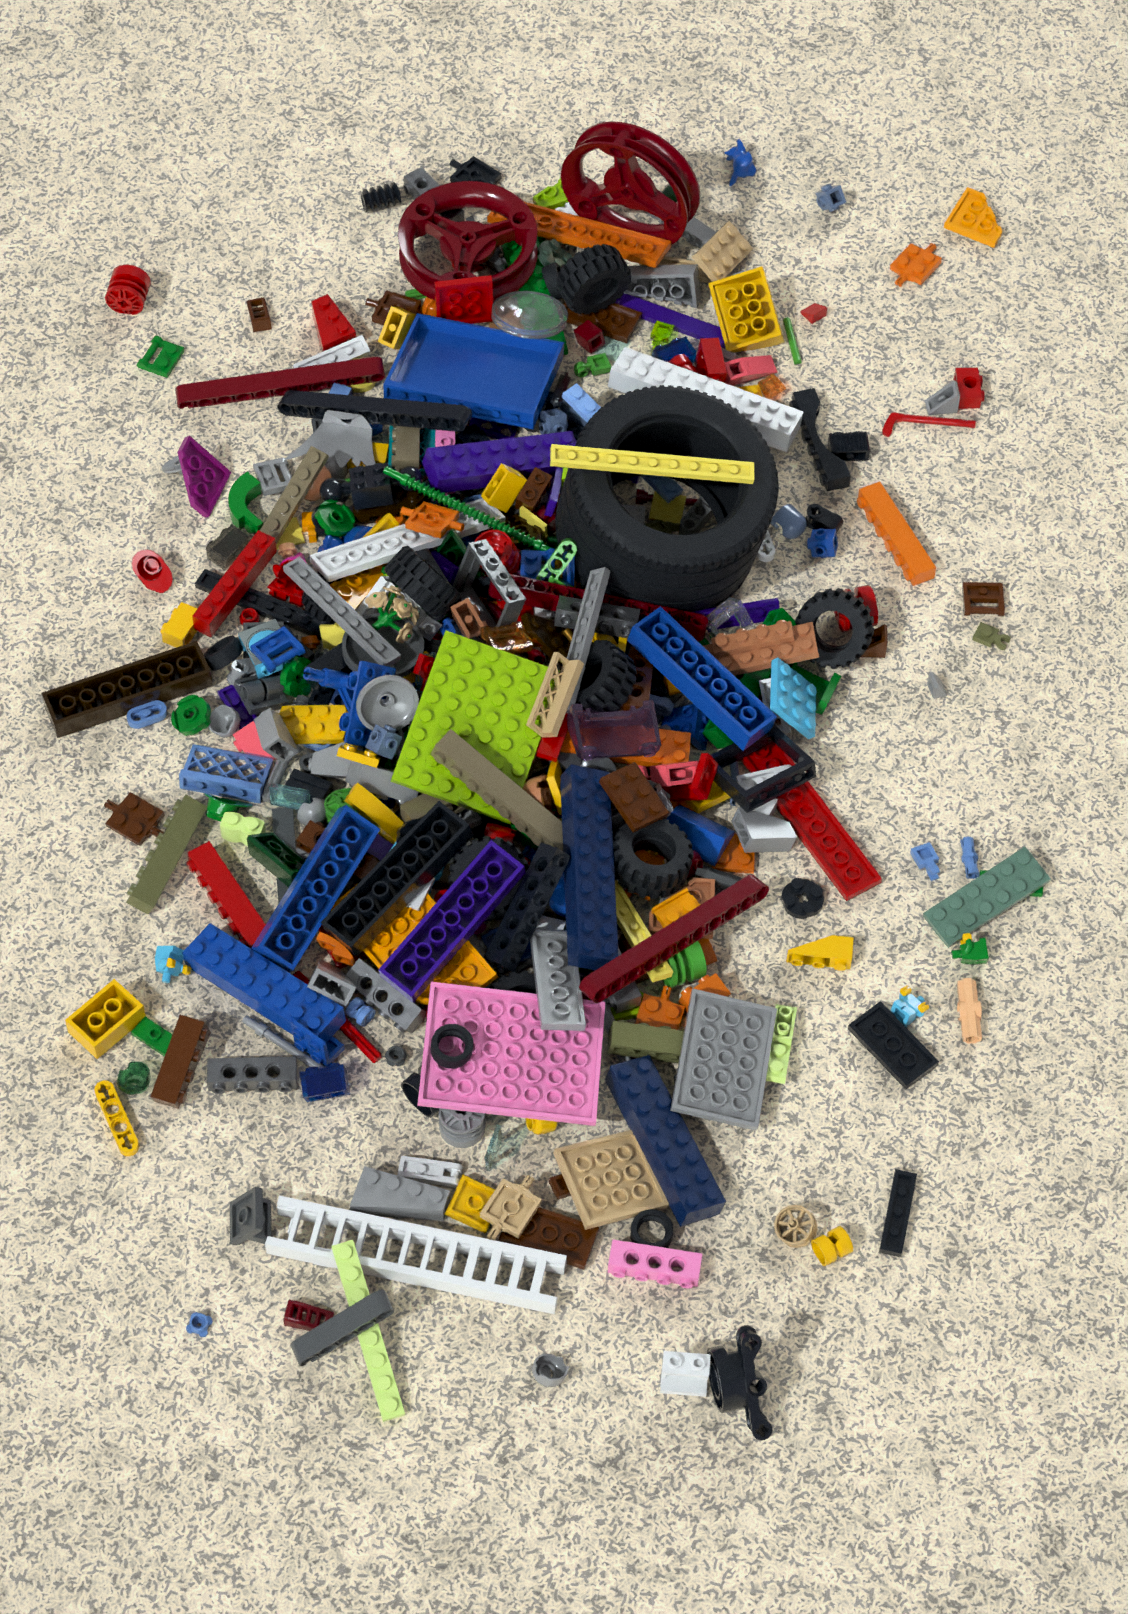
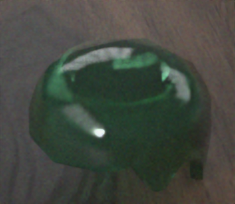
(137, 1073)

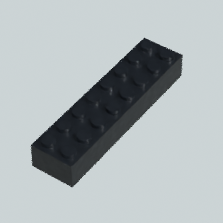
(397, 878)

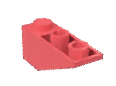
(748, 369)

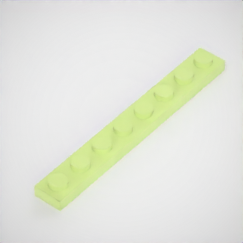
(371, 1339)

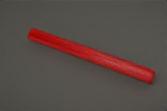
(352, 1032)

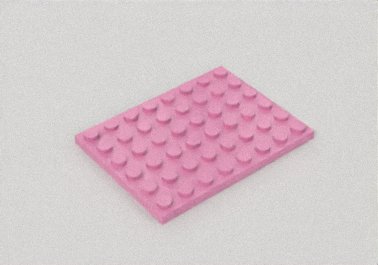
(513, 1061)

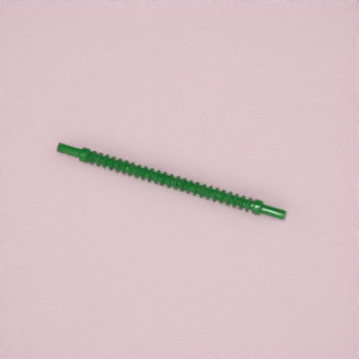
(405, 479)

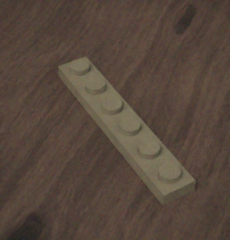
(294, 493)

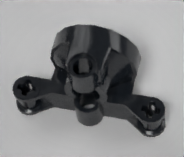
(732, 1380)

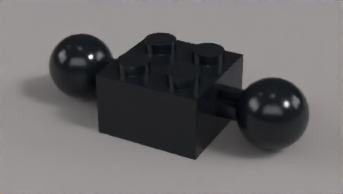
(367, 486)

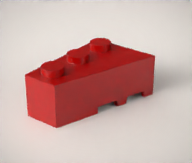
(330, 323)

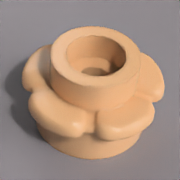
(287, 550)

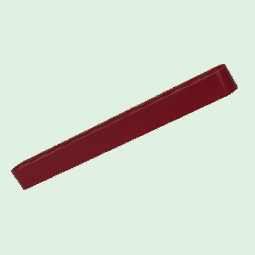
(278, 382)
(547, 594)
(673, 938)

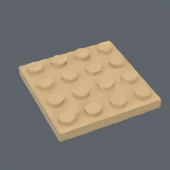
(609, 1179)

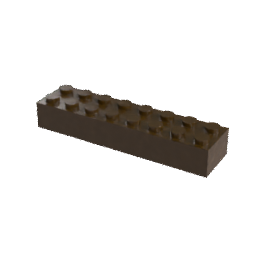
(126, 687)

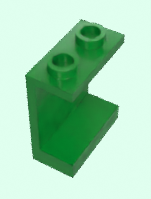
(824, 688)

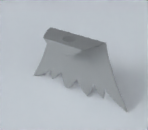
(341, 439)

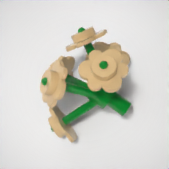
(393, 607)

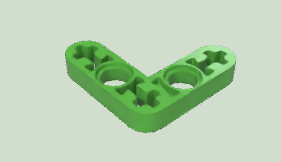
(570, 554)

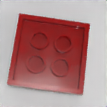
(465, 299)

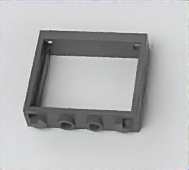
(482, 554)

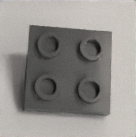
(261, 693)

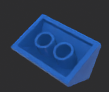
(705, 835)

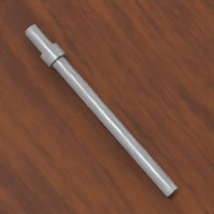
(263, 1031)

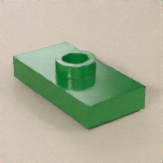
(152, 1035)

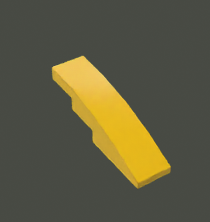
(374, 811)

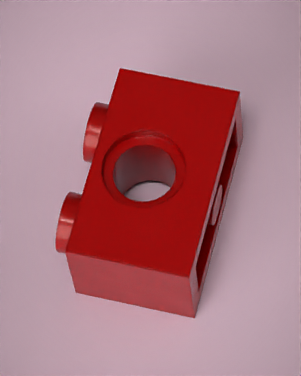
(969, 386)

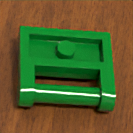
(165, 360)

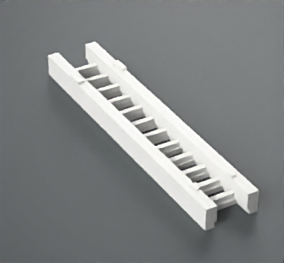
(425, 1236)

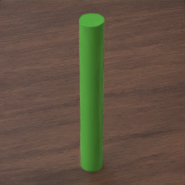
(792, 341)

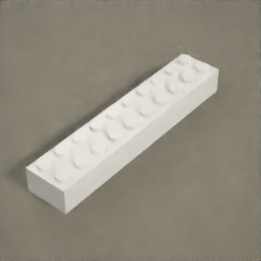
(774, 420)

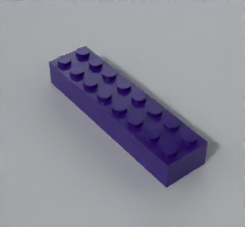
(475, 463)
(452, 921)

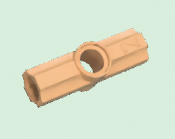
(969, 1010)

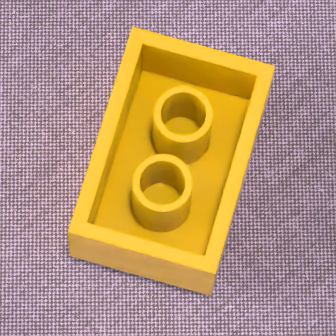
(105, 1019)

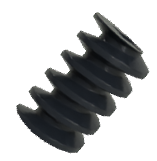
(380, 196)

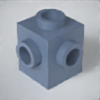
(830, 197)
(553, 421)
(384, 741)

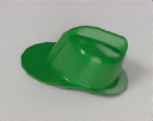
(218, 806)

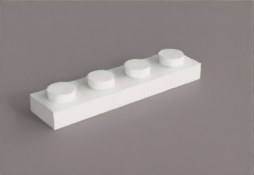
(349, 350)

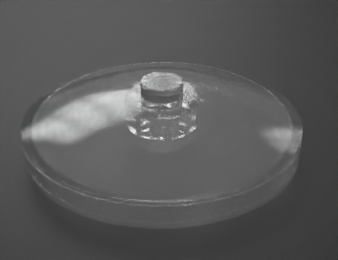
(529, 314)

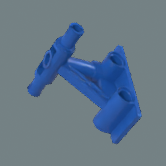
(349, 687)

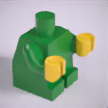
(971, 952)

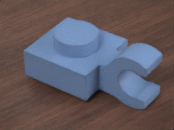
(926, 858)

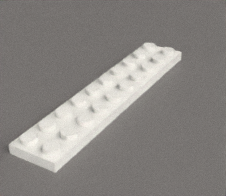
(384, 545)

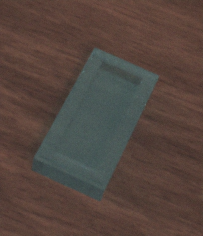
(288, 796)

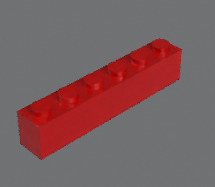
(234, 584)
(226, 893)

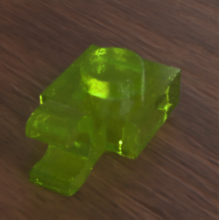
(661, 333)

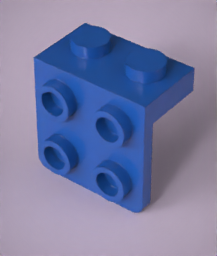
(689, 720)
(315, 1046)

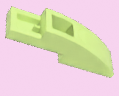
(781, 1043)

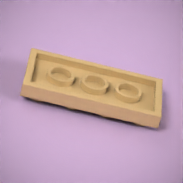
(722, 252)

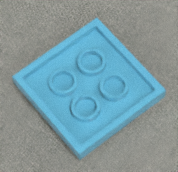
(793, 698)

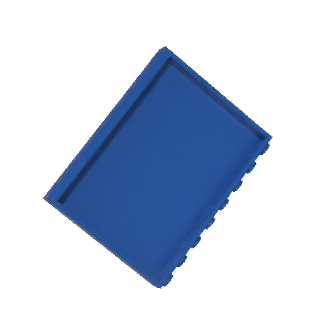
(475, 367)

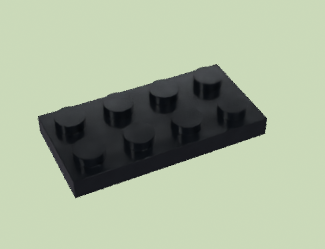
(893, 1045)

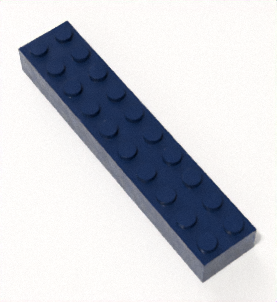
(590, 871)

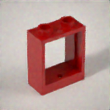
(710, 359)

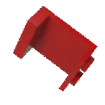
(701, 783)

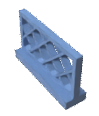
(222, 784)

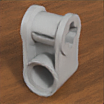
(241, 669)

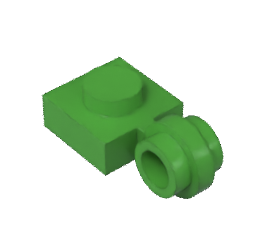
(597, 364)

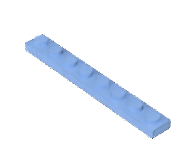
(586, 408)

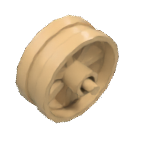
(795, 1226)

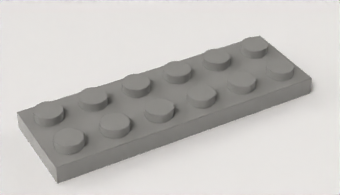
(556, 983)

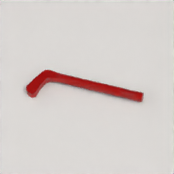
(898, 417)

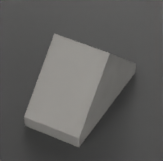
(944, 401)

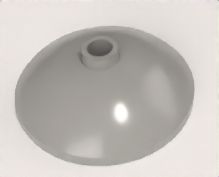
(395, 710)

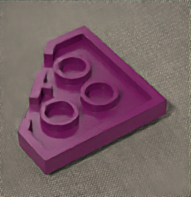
(202, 476)

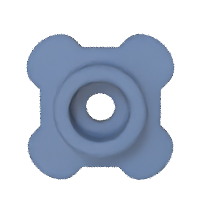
(199, 1318)

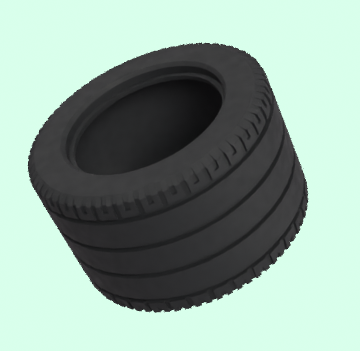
(654, 565)

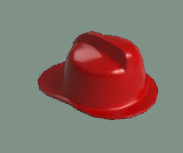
(147, 563)

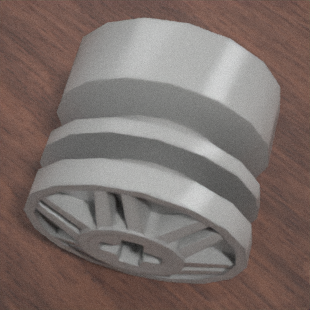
(461, 1128)

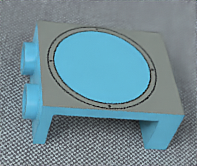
(255, 634)

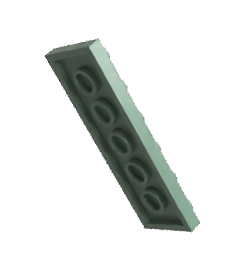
(986, 897)

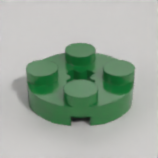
(331, 526)
(293, 686)
(198, 721)

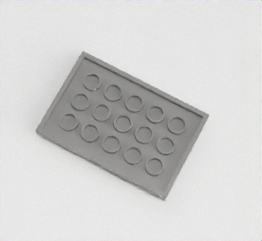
(724, 1059)

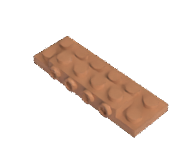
(756, 648)

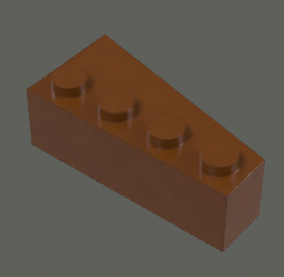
(180, 1061)

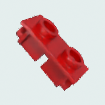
(282, 589)

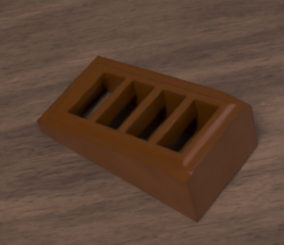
(260, 320)

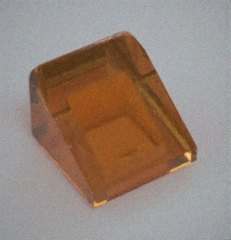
(771, 386)

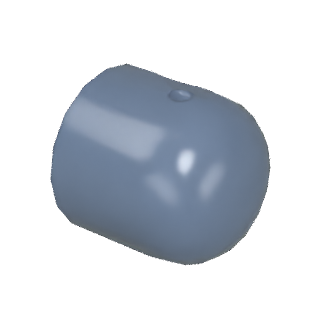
(790, 520)

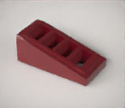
(301, 1307)

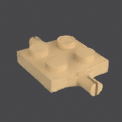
(510, 1208)

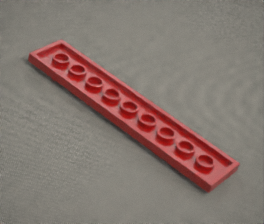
(818, 829)

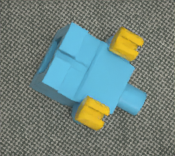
(170, 962)
(908, 1006)

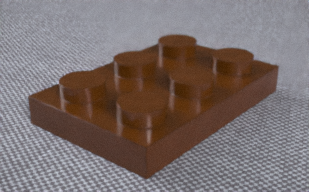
(634, 797)

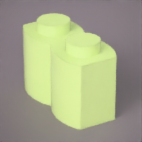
(237, 827)

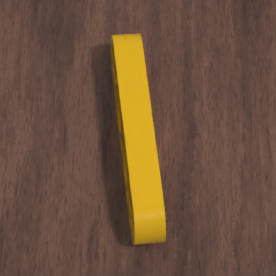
(117, 1118)

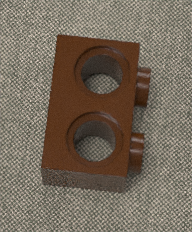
(534, 490)

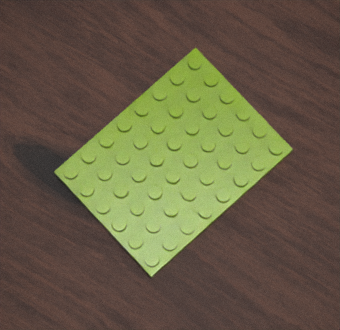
(486, 702)

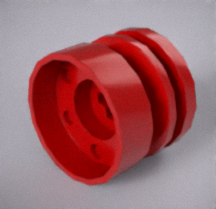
(127, 289)
(503, 548)
(869, 598)

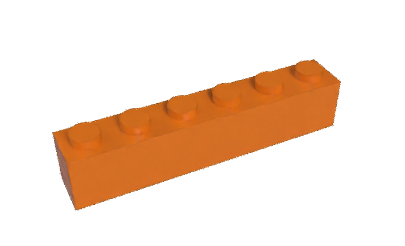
(896, 534)

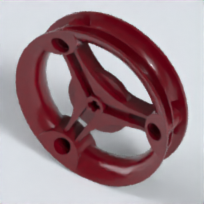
(628, 183)
(468, 241)

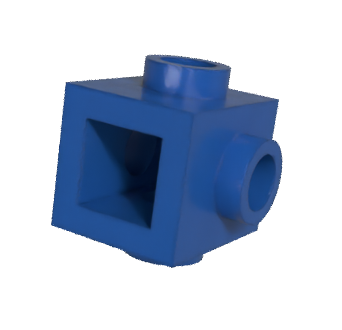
(823, 543)

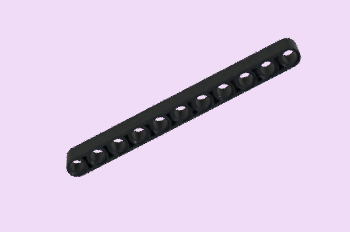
(377, 410)

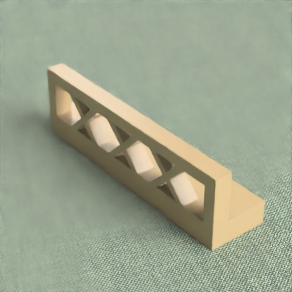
(557, 699)

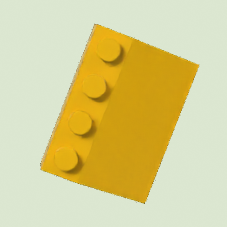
(746, 311)

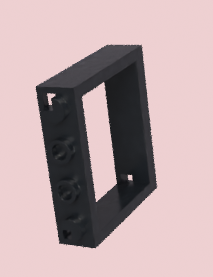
(772, 787)

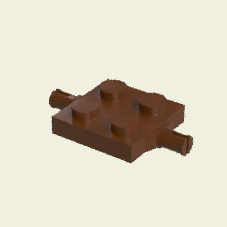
(390, 299)
(134, 818)

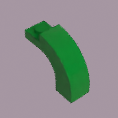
(240, 495)

